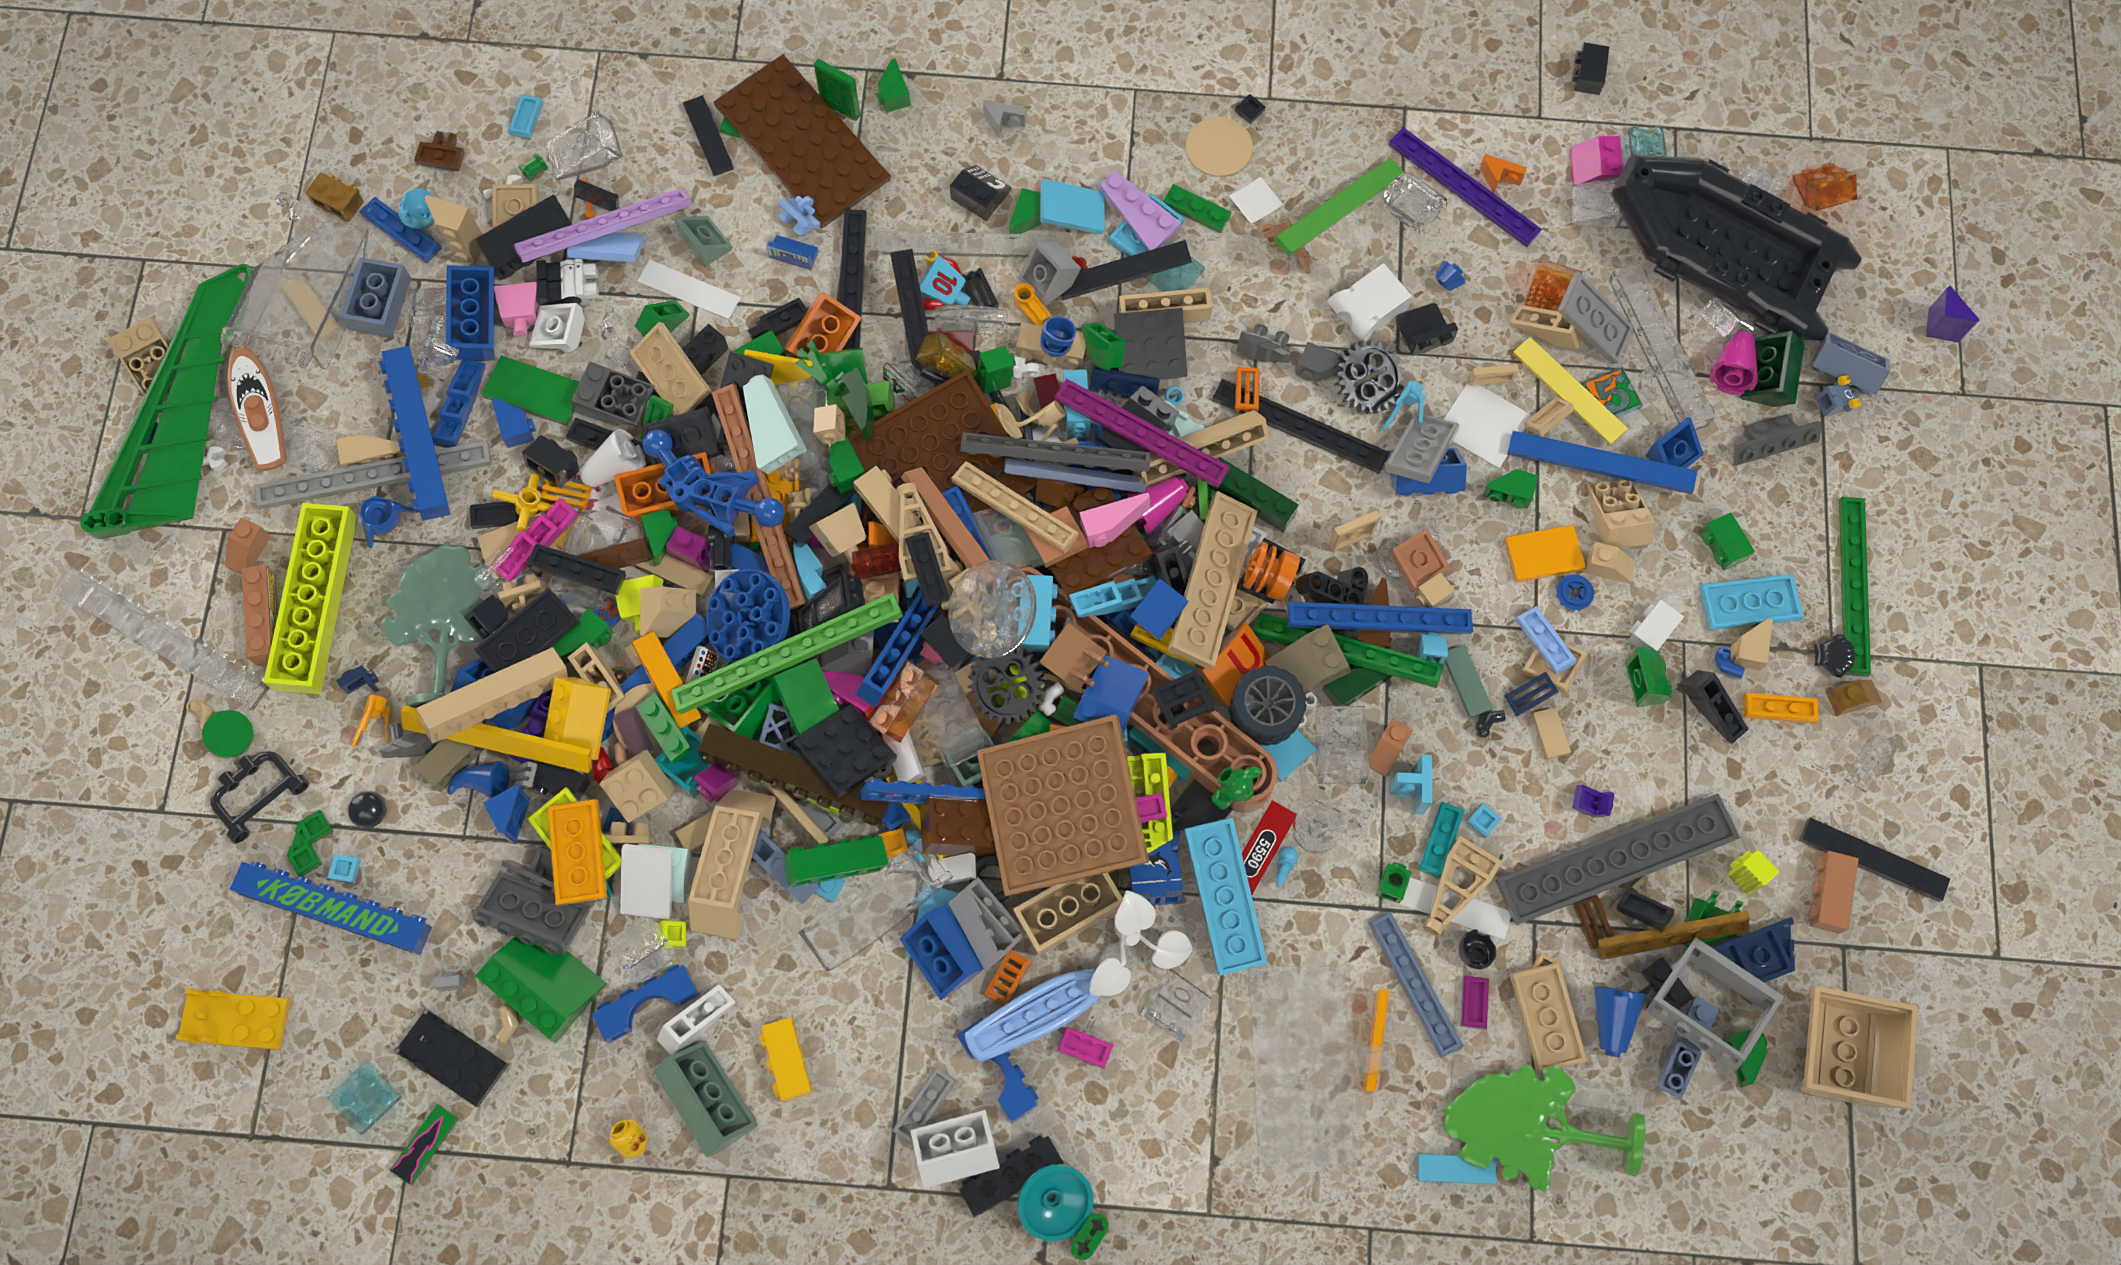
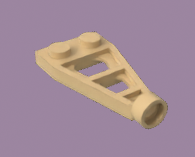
(915, 504)
(1474, 861)

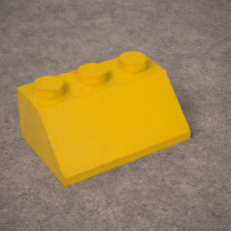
(784, 367)
(577, 713)

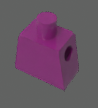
(688, 548)

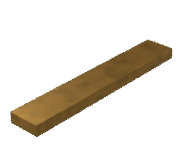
(1673, 935)

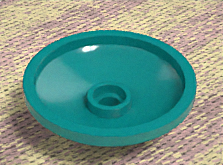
(1064, 1212)

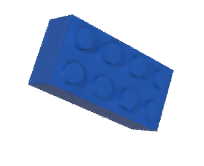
(471, 311)

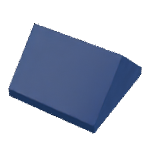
(1678, 446)
(1158, 609)
(508, 812)

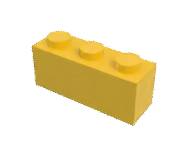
(785, 1060)

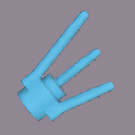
(1411, 394)

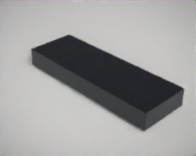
(927, 569)

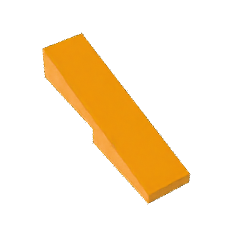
(662, 675)

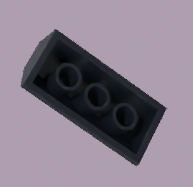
(499, 242)

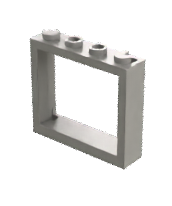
(1733, 977)

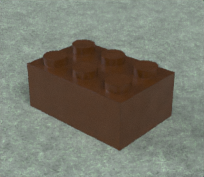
(956, 827)

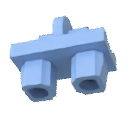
(802, 211)

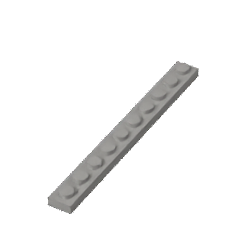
(365, 476)

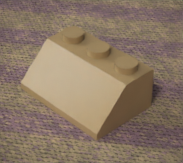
(456, 227)

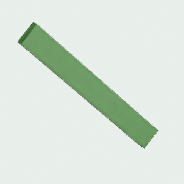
(1338, 207)

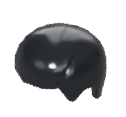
(367, 809)
(1477, 950)

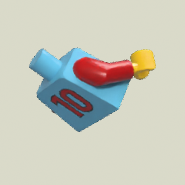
(942, 283)

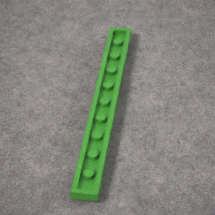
(787, 653)

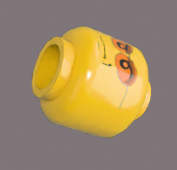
(628, 1138)

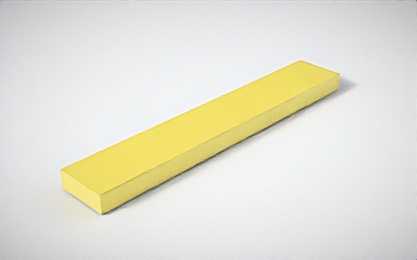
(1570, 390)

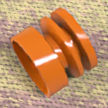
(1273, 572)

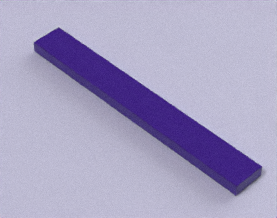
(1465, 187)

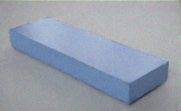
(1546, 640)

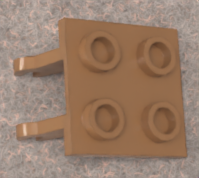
(1275, 230)
(1074, 657)

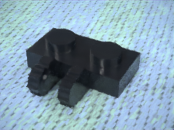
(1656, 976)

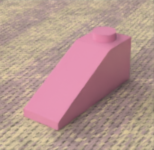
(1110, 520)

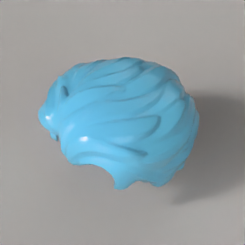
(414, 209)

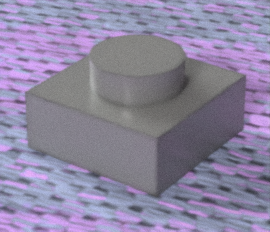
(449, 981)

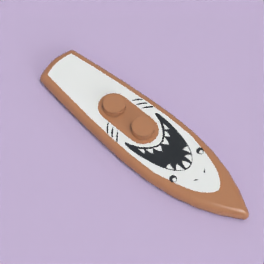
(255, 409)

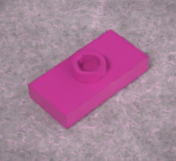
(1085, 1047)

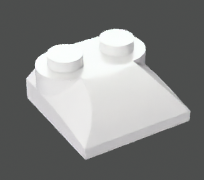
(558, 327)

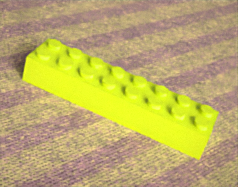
(311, 599)

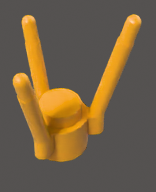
(374, 709)

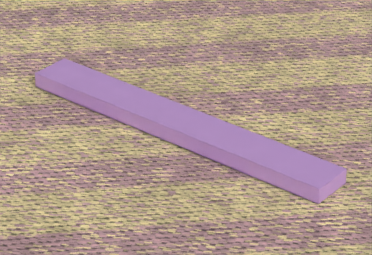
(602, 225)

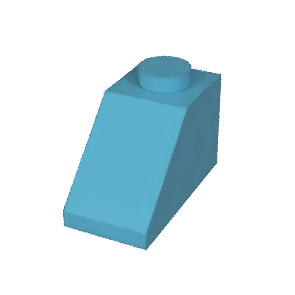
(1432, 648)

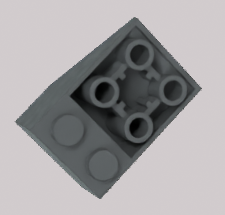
(611, 395)

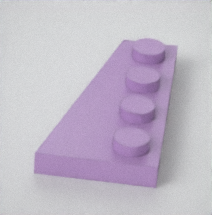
(1147, 218)

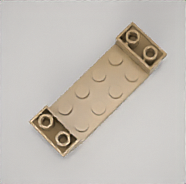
(726, 862)

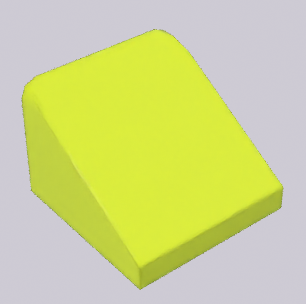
(674, 932)

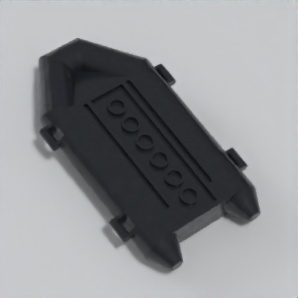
(1732, 240)

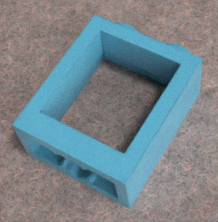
(1077, 424)

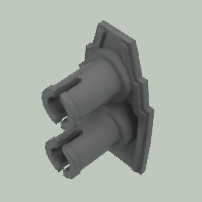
(1262, 348)
(407, 745)

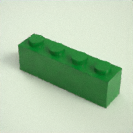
(834, 861)

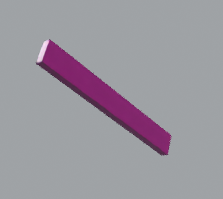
(1142, 433)

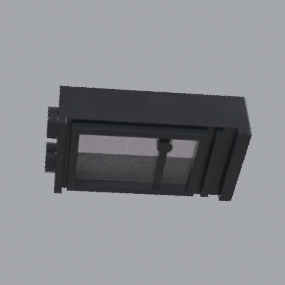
(835, 600)

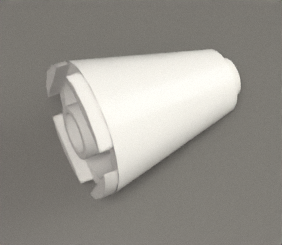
(612, 458)

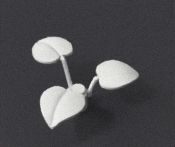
(1132, 915)

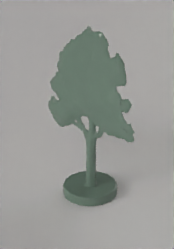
(433, 595)

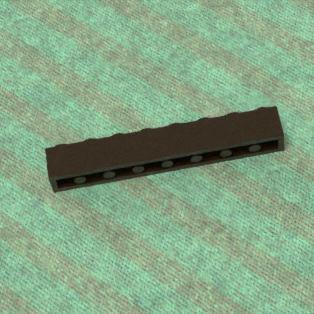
(783, 772)

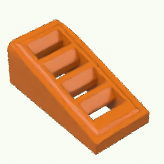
(1024, 962)

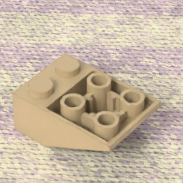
(141, 351)
(1621, 514)

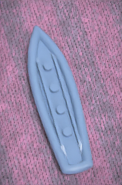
(1032, 1015)

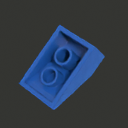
(1114, 693)

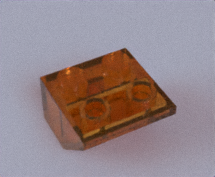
(1826, 186)

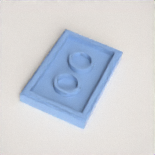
(610, 247)

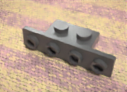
(1774, 437)
(540, 871)

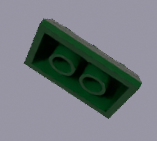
(1778, 369)

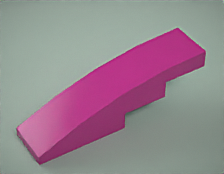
(543, 531)

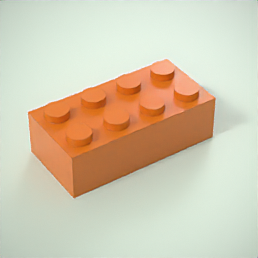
(642, 493)

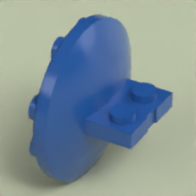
(747, 614)

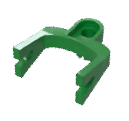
(820, 369)

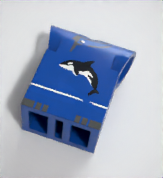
(1161, 877)

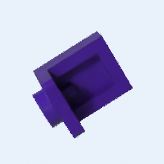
(1592, 801)

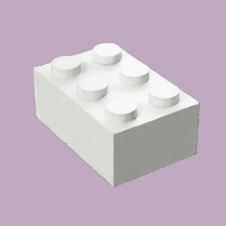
(954, 1149)

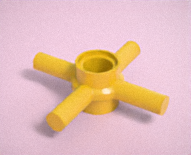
(526, 502)

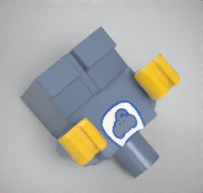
(1838, 398)

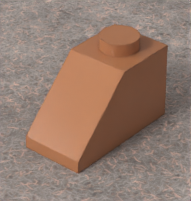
(245, 545)
(1389, 747)

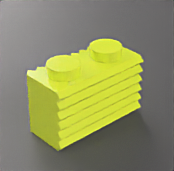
(1752, 871)

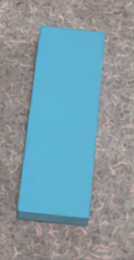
(1453, 1170)

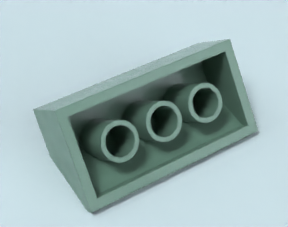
(705, 1098)

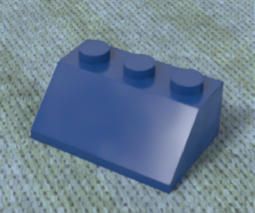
(1448, 478)
(507, 719)
(942, 951)

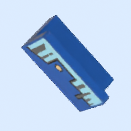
(792, 252)

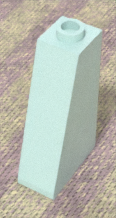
(771, 426)

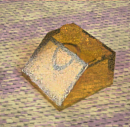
(945, 355)

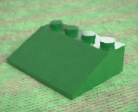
(747, 707)
(541, 986)

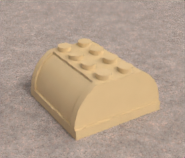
(1860, 1049)

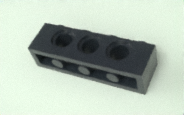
(980, 1203)

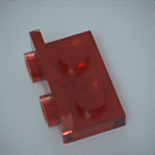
(876, 561)

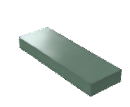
(1467, 682)

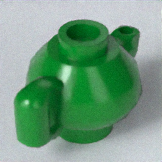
(1235, 786)

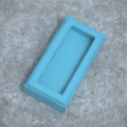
(525, 116)

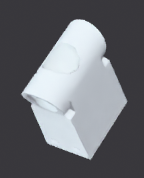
(1371, 302)

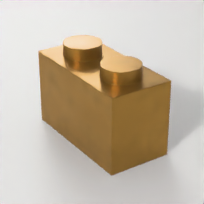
(335, 196)

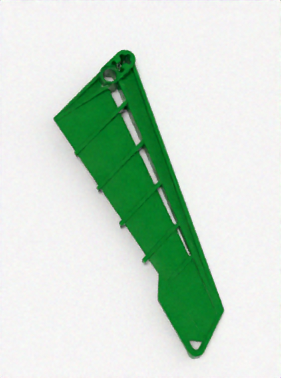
(175, 456)

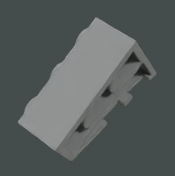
(985, 923)

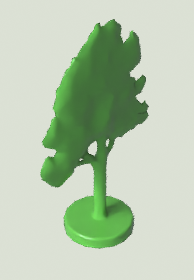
(1508, 1121)

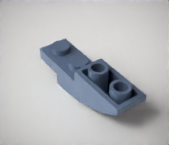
(770, 857)
(1683, 1053)

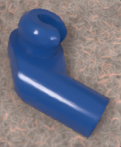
(1725, 664)

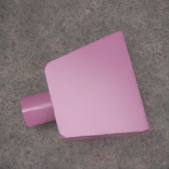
(518, 306)

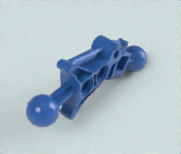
(692, 483)

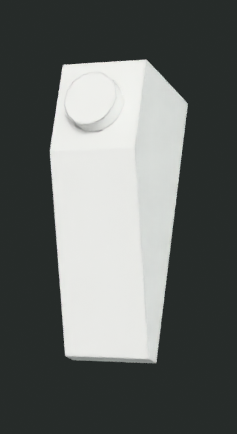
(694, 1020)

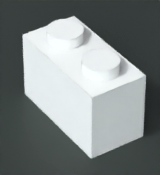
(1656, 627)

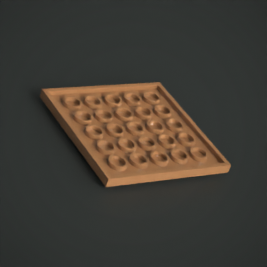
(1062, 806)

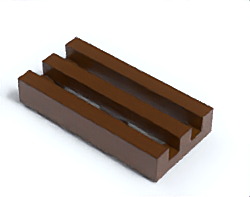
(1584, 923)

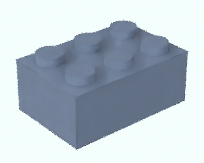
(375, 297)

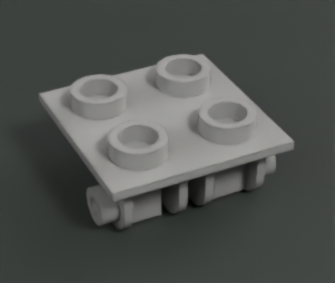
(1186, 536)

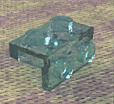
(1646, 141)

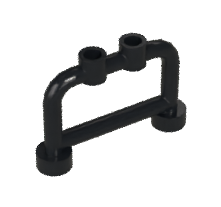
(237, 830)

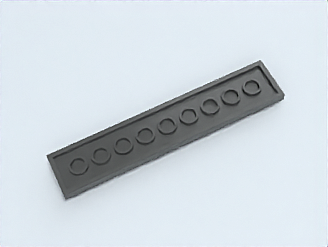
(1617, 859)

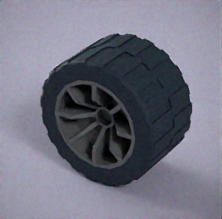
(1268, 705)

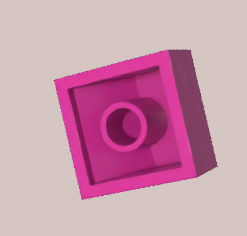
(1596, 159)

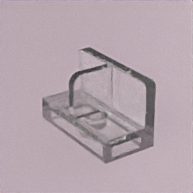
(1723, 319)

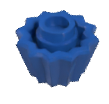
(1450, 276)

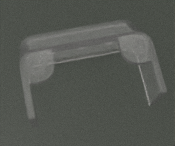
(588, 533)

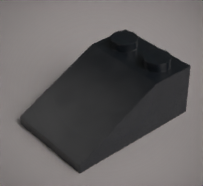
(1150, 409)

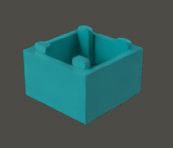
(687, 768)

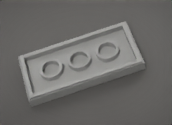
(1595, 318)
(1422, 448)

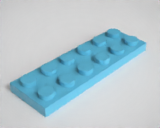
(1225, 896)

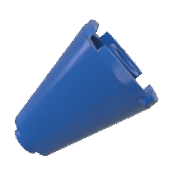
(1617, 1018)

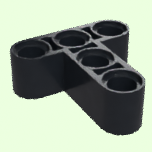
(1347, 589)

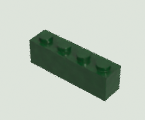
(1269, 503)

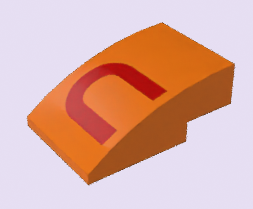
(1237, 656)

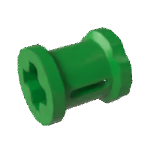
(533, 167)

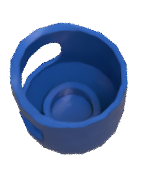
(1057, 336)

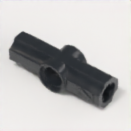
(720, 547)

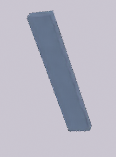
(1074, 475)
(1415, 984)

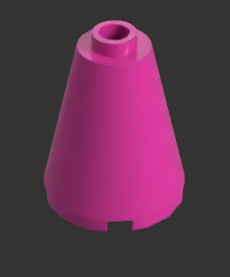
(1736, 365)
(1163, 500)

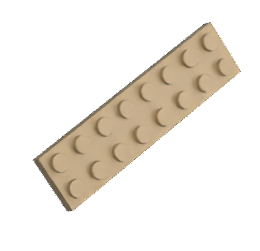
(1213, 581)

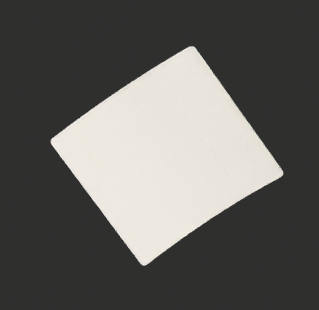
(1256, 200)

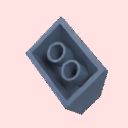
(1844, 358)

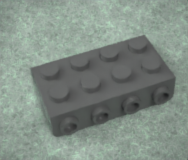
(529, 914)

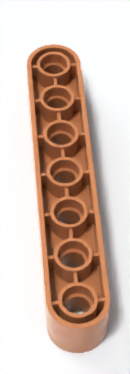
(1232, 745)

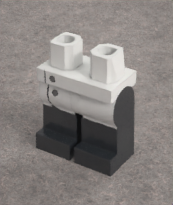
(566, 282)

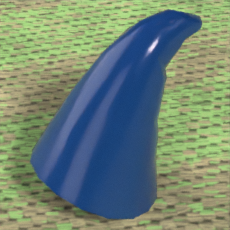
(485, 778)

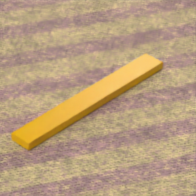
(511, 743)

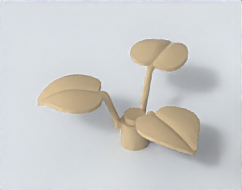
(1027, 402)

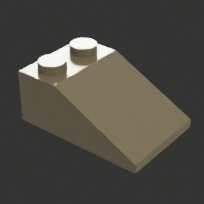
(1313, 659)

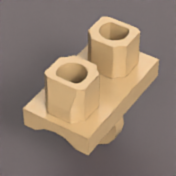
(798, 502)
(518, 597)
(618, 836)

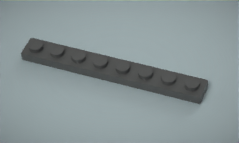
(1053, 451)

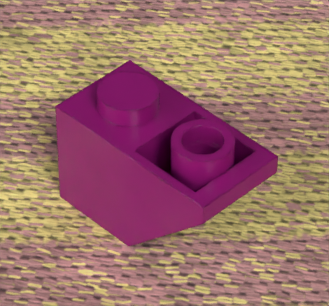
(715, 783)

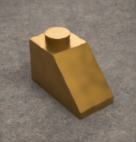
(1853, 696)

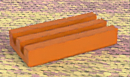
(1246, 406)

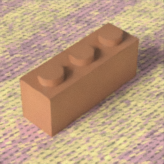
(1833, 892)

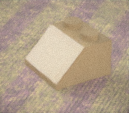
(666, 610)

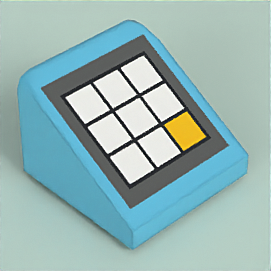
(912, 590)

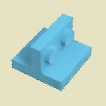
(1415, 784)

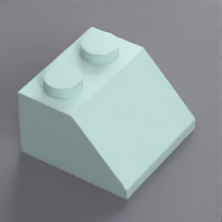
(681, 870)

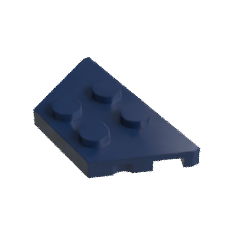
(1764, 952)

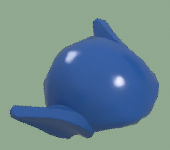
(380, 516)

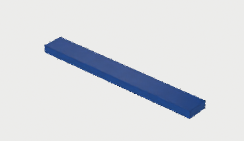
(1602, 462)
(1379, 618)

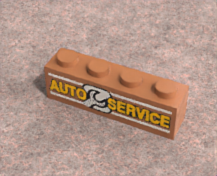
(259, 611)

